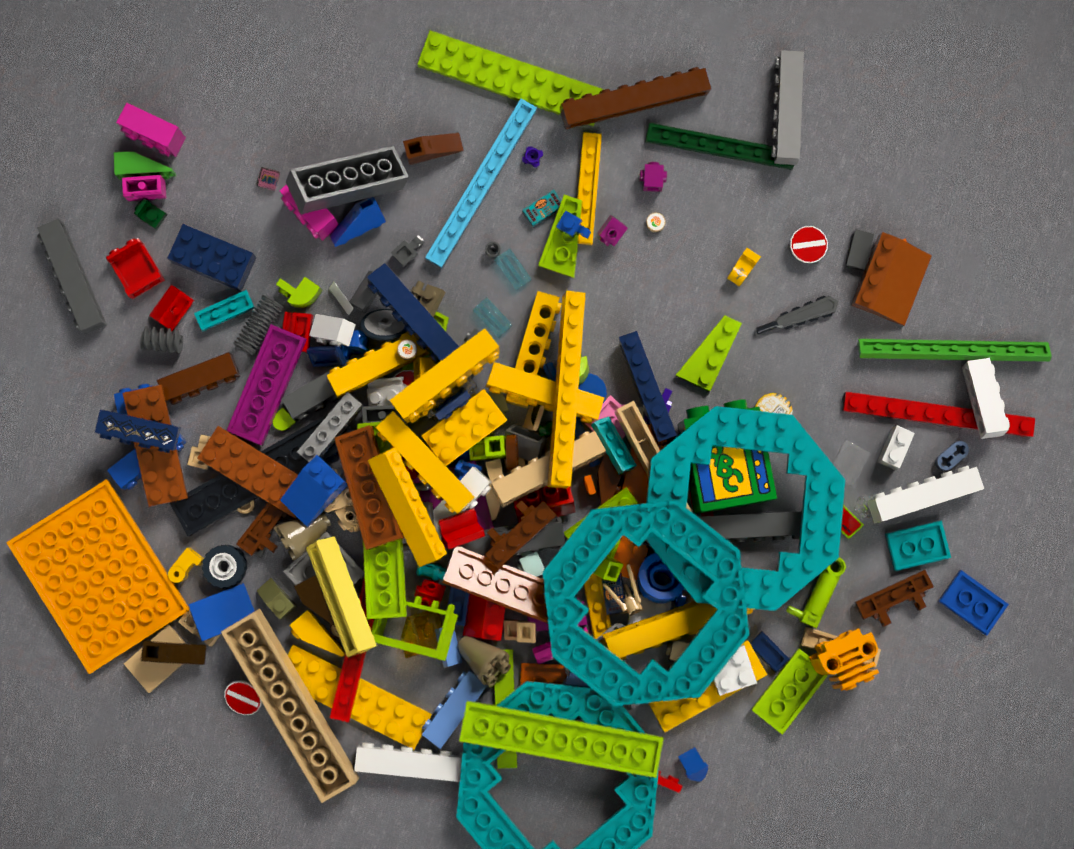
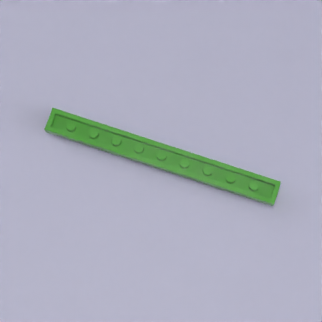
(954, 350)

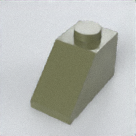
(276, 599)

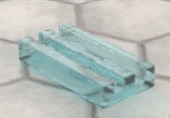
(507, 274)
(490, 326)

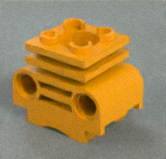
(846, 659)

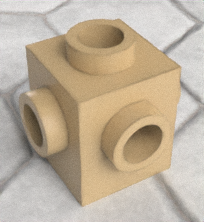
(345, 519)

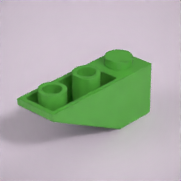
(135, 165)

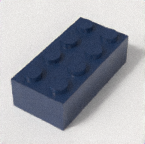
(211, 257)

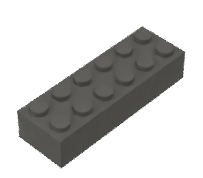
(346, 179)

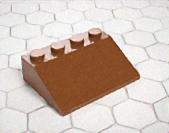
(891, 279)

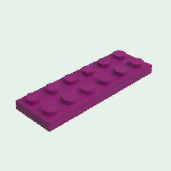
(266, 384)

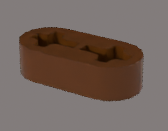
(512, 456)

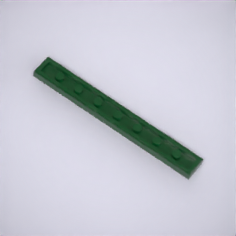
(712, 145)

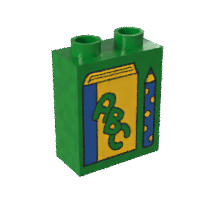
(733, 475)

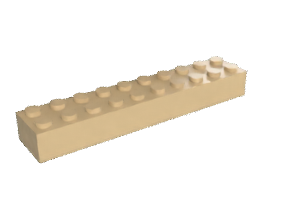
(290, 705)

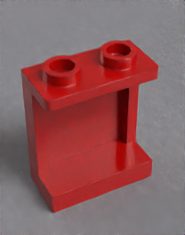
(135, 268)

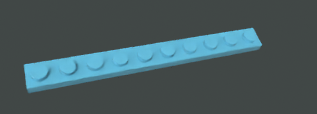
(481, 183)

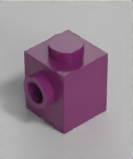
(653, 177)
(609, 225)

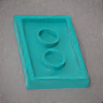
(917, 545)

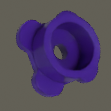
(533, 161)

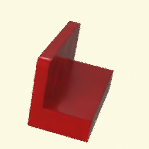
(171, 307)
(460, 529)

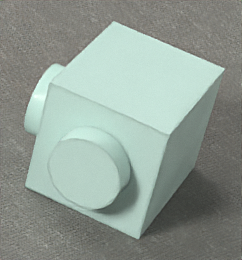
(531, 563)

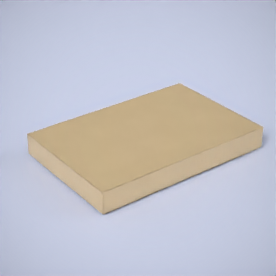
(152, 673)

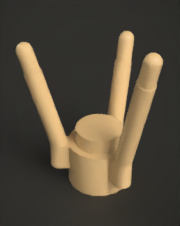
(632, 602)

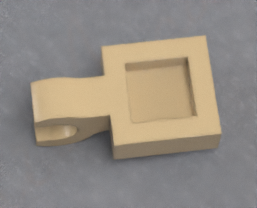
(195, 451)

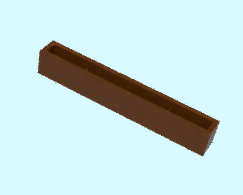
(634, 98)

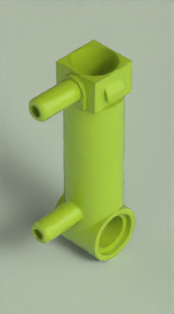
(820, 596)

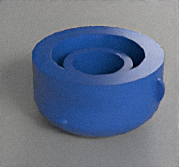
(650, 589)

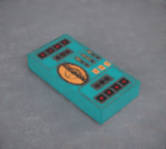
(542, 208)

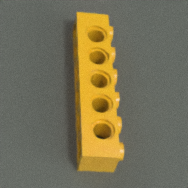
(542, 302)

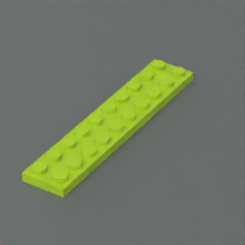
(500, 73)
(384, 568)
(561, 739)

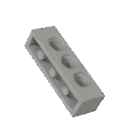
(331, 427)

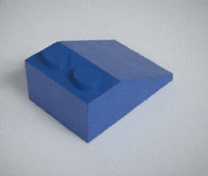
(313, 490)

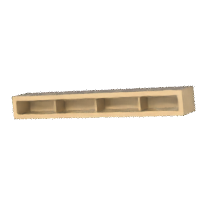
(638, 435)

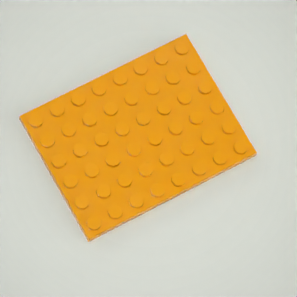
(98, 576)

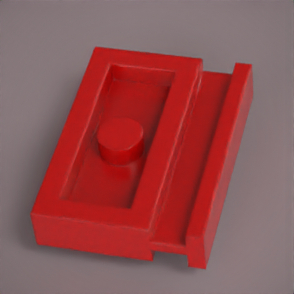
(299, 324)

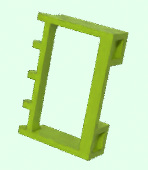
(445, 636)

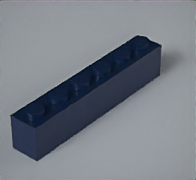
(411, 313)
(647, 389)

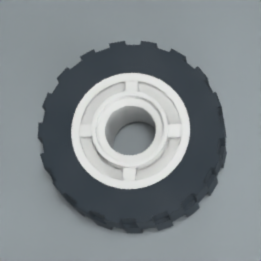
(213, 571)

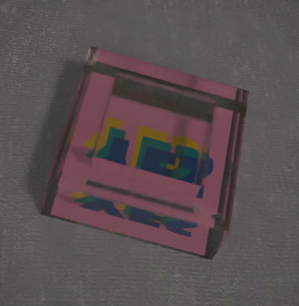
(268, 178)

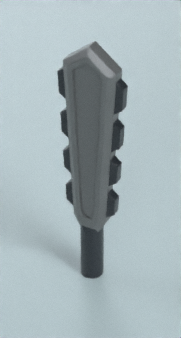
(810, 311)

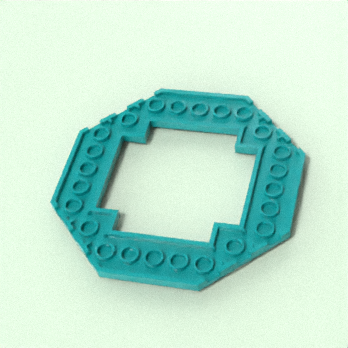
(820, 508)
(706, 652)
(493, 827)

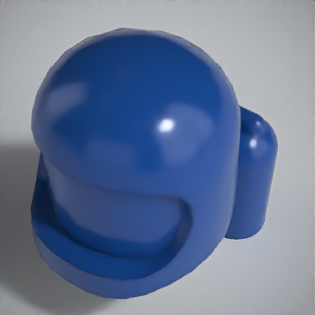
(357, 345)

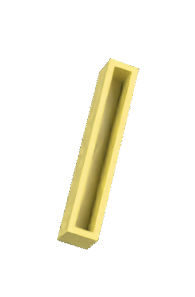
(341, 596)

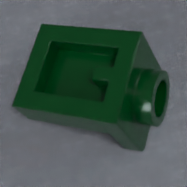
(149, 213)

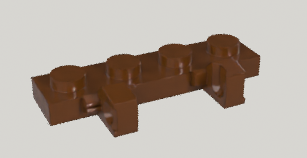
(532, 523)
(259, 531)
(908, 589)

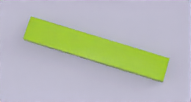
(503, 687)

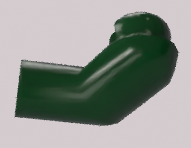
(546, 430)

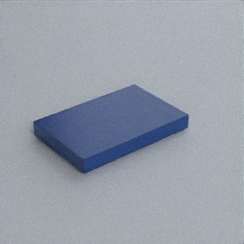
(973, 602)
(220, 611)

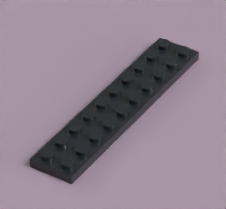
(223, 496)

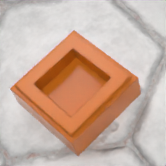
(589, 485)

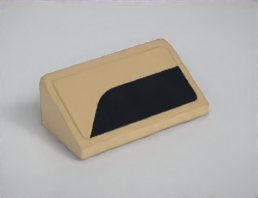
(533, 417)

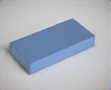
(453, 655)

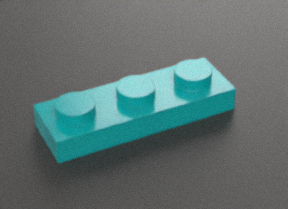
(224, 310)
(614, 445)

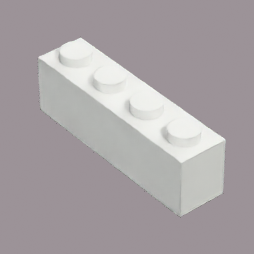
(985, 398)
(476, 483)

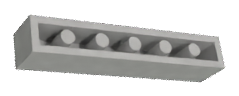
(788, 107)

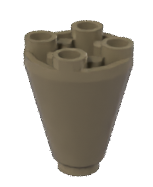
(299, 536)
(484, 659)

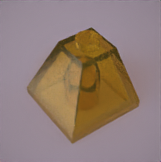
(420, 630)

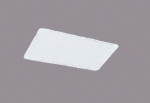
(341, 298)

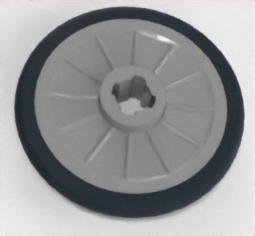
(382, 325)

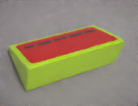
(850, 523)

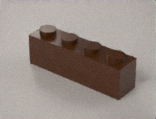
(199, 377)

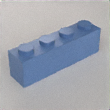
(452, 712)

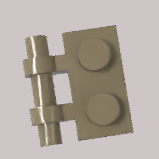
(430, 297)

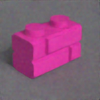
(144, 187)

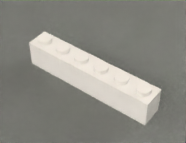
(925, 495)
(408, 762)

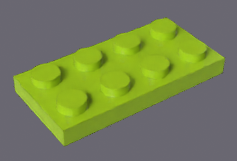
(788, 692)

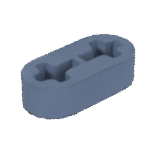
(949, 453)

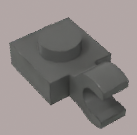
(406, 252)

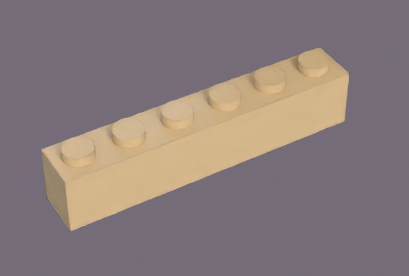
(535, 475)

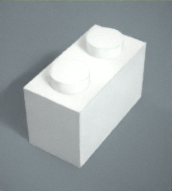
(332, 330)
(895, 447)

